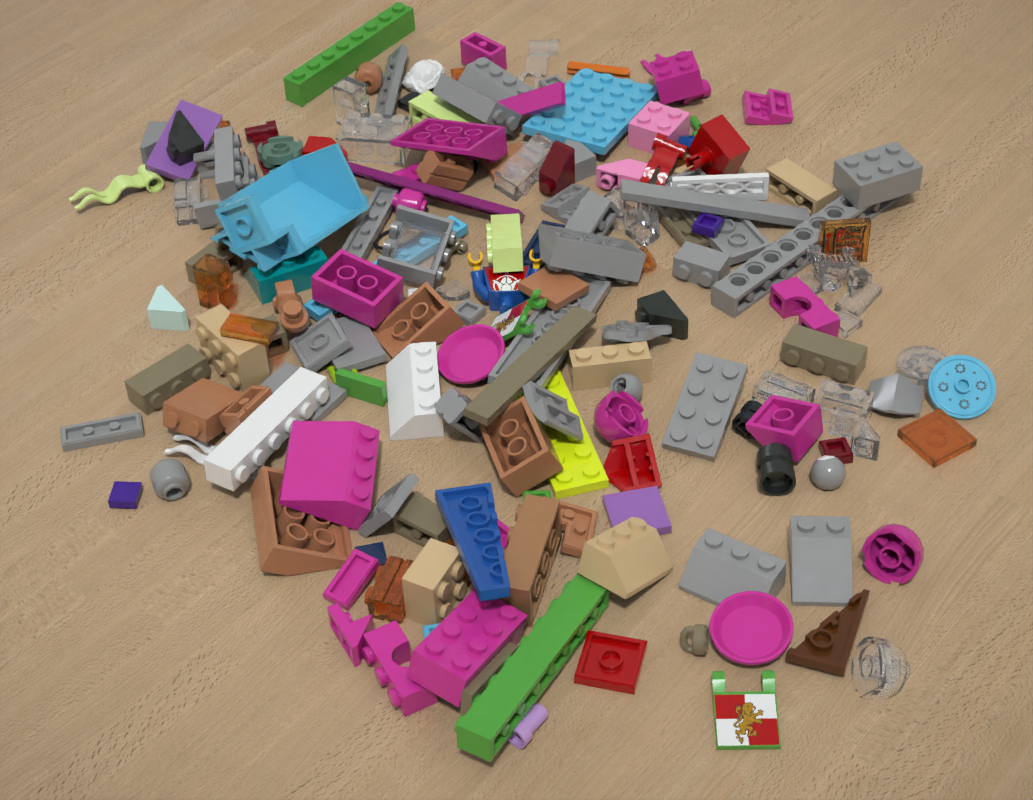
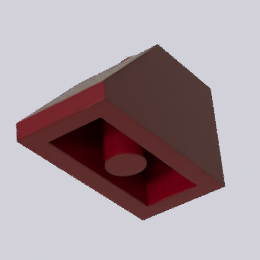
(557, 169)

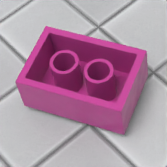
(357, 288)

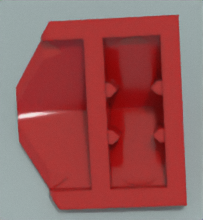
(632, 464)

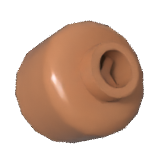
(371, 75)

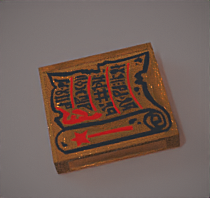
(845, 233)

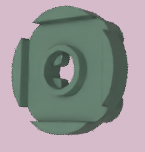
(279, 150)

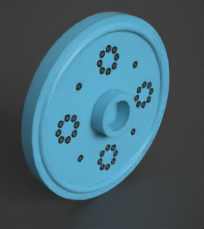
(961, 387)

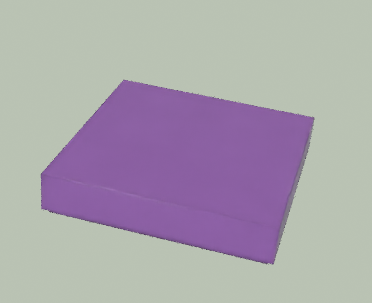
(639, 503)

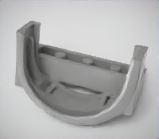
(228, 168)

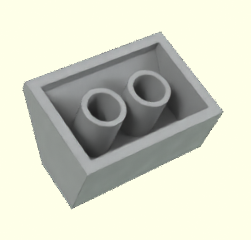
(727, 566)

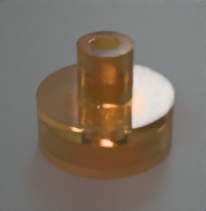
(649, 262)

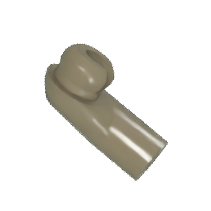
(459, 245)

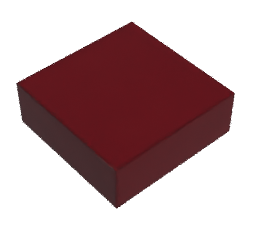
(836, 447)

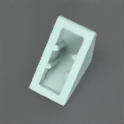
(166, 312)

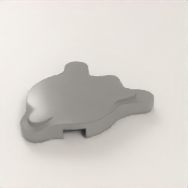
(633, 331)

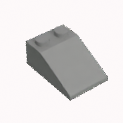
(820, 560)

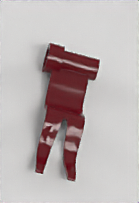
(261, 134)

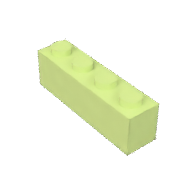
(431, 106)
(505, 243)

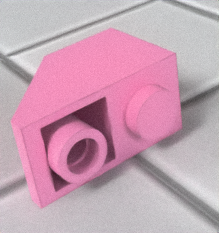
(610, 175)

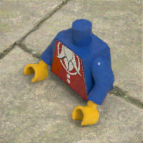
(500, 288)

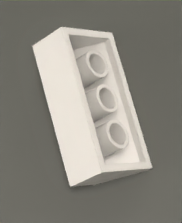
(413, 393)

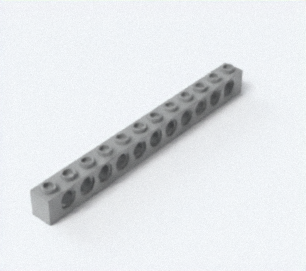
(782, 258)

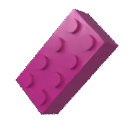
(464, 645)

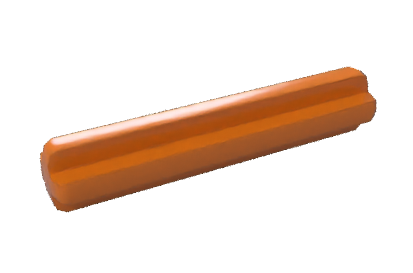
(619, 72)

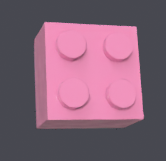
(654, 119)

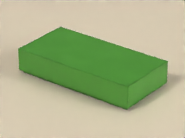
(362, 387)

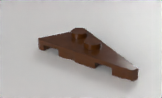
(832, 642)

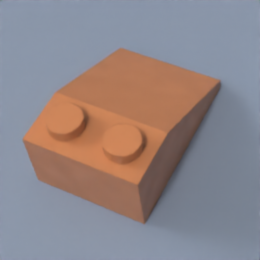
(416, 320)

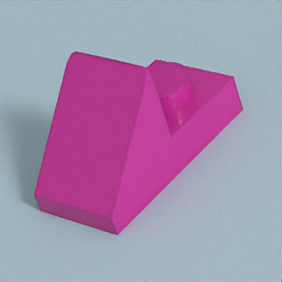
(350, 632)

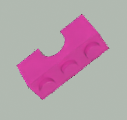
(796, 299)
(386, 650)

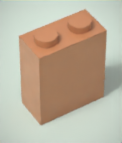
(198, 409)

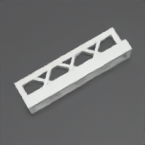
(746, 186)

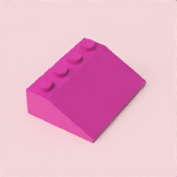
(455, 138)
(330, 470)

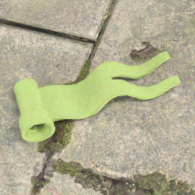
(144, 178)

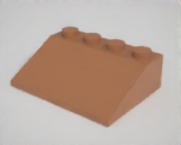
(290, 539)

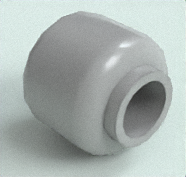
(169, 479)

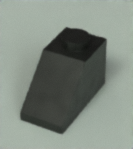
(183, 140)
(662, 310)

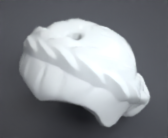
(423, 76)

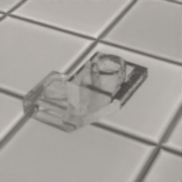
(853, 425)

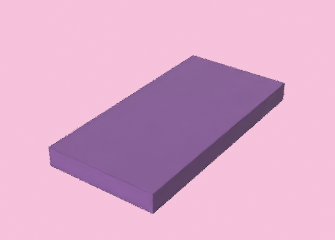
(203, 122)

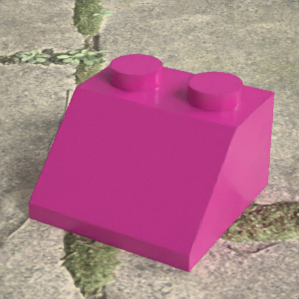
(788, 423)

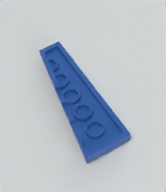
(475, 532)

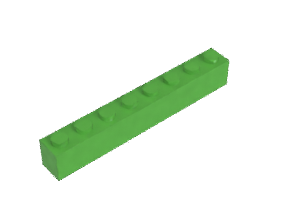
(348, 53)
(531, 668)

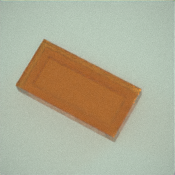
(249, 329)

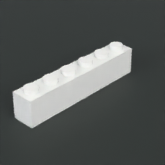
(265, 429)

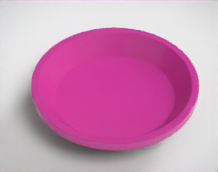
(470, 353)
(751, 628)

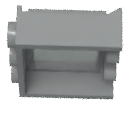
(417, 245)

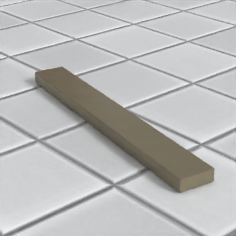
(529, 365)

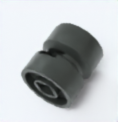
(775, 469)

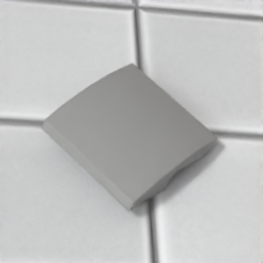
(565, 202)
(552, 410)

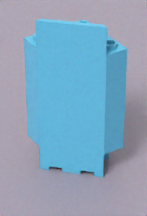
(291, 208)

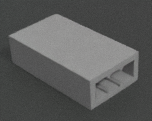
(476, 103)

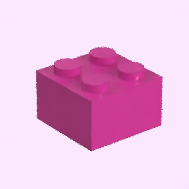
(677, 77)

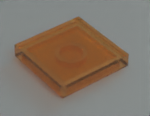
(937, 437)

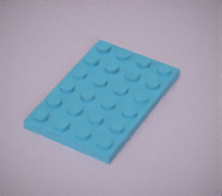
(594, 111)

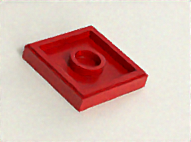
(610, 662)

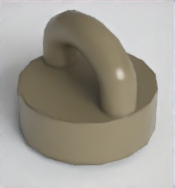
(700, 639)

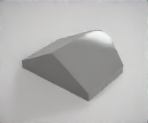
(897, 395)

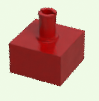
(717, 148)

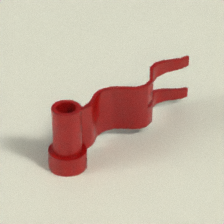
(664, 158)

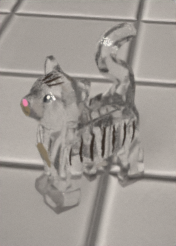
(838, 268)

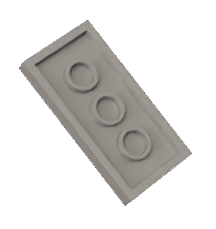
(705, 407)

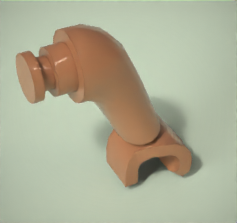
(292, 313)

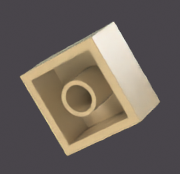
(433, 583)

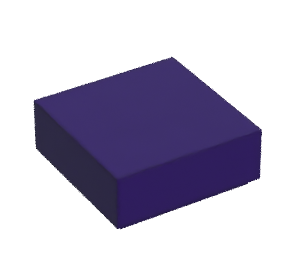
(708, 225)
(125, 495)

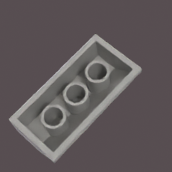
(493, 81)
(590, 254)

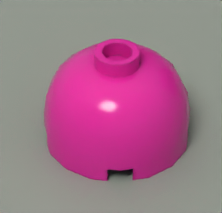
(619, 417)
(893, 553)

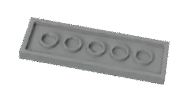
(737, 235)

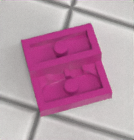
(767, 109)

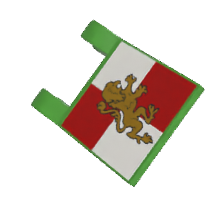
(513, 321)
(746, 718)

